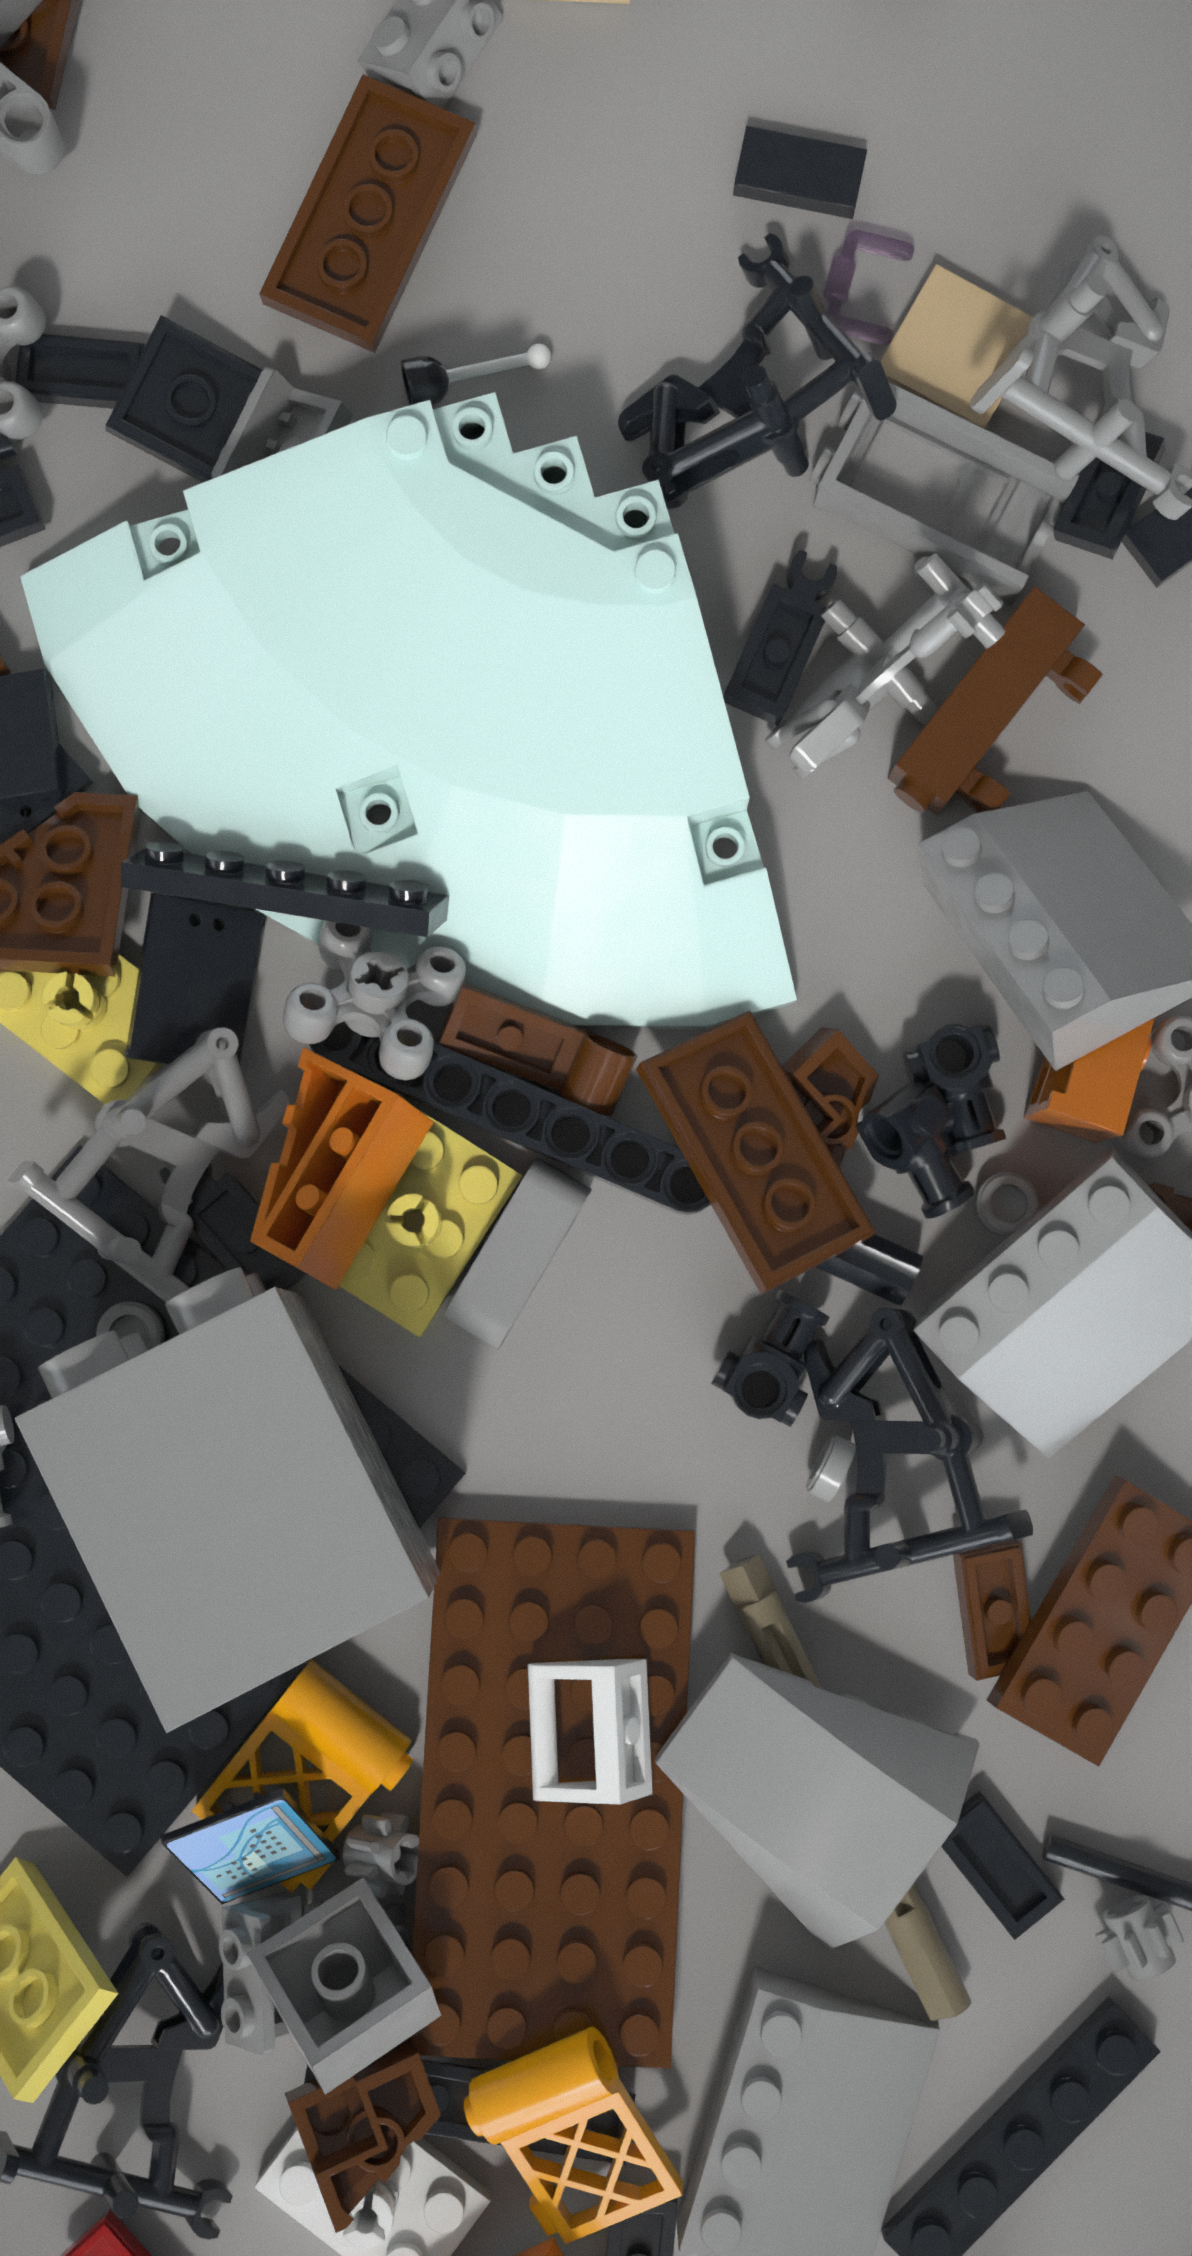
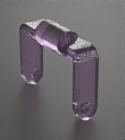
(841, 278)

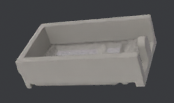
(943, 490)

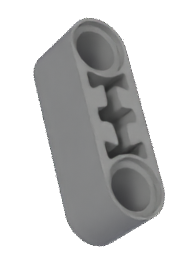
(517, 1253)

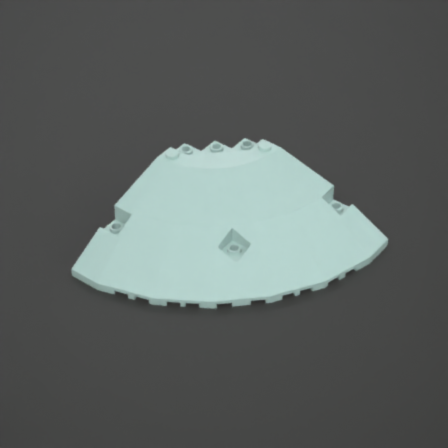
(480, 657)

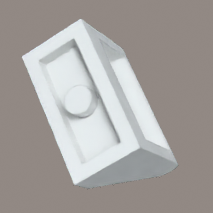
(619, 1731)

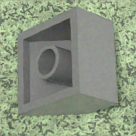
(344, 1985)

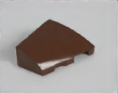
(832, 1086)
(363, 2126)

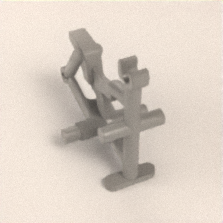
(1129, 343)
(881, 666)
(129, 1123)

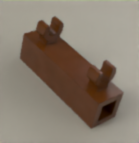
(985, 703)

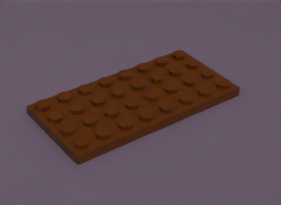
(527, 1906)

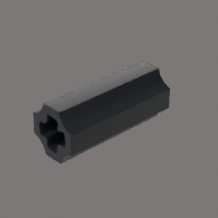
(877, 1268)

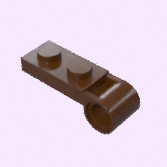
(538, 1048)

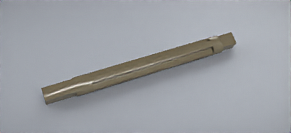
(911, 1921)

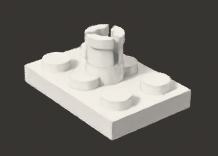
(416, 2212)

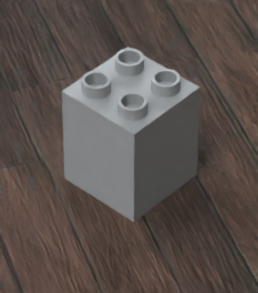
(225, 1494)

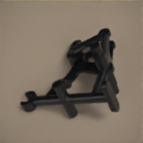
(747, 393)
(939, 1434)
(99, 2062)

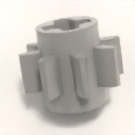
(382, 1853)
(1139, 1937)

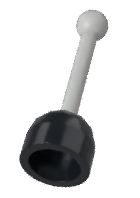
(429, 380)

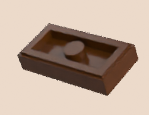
(992, 1605)

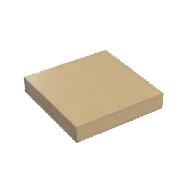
(953, 343)

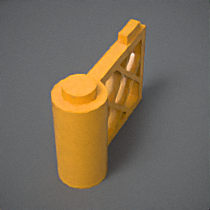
(336, 1735)
(544, 2099)

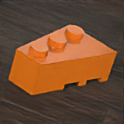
(1093, 1092)
(336, 1168)

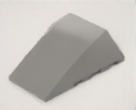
(819, 1792)

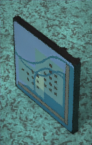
(251, 1846)

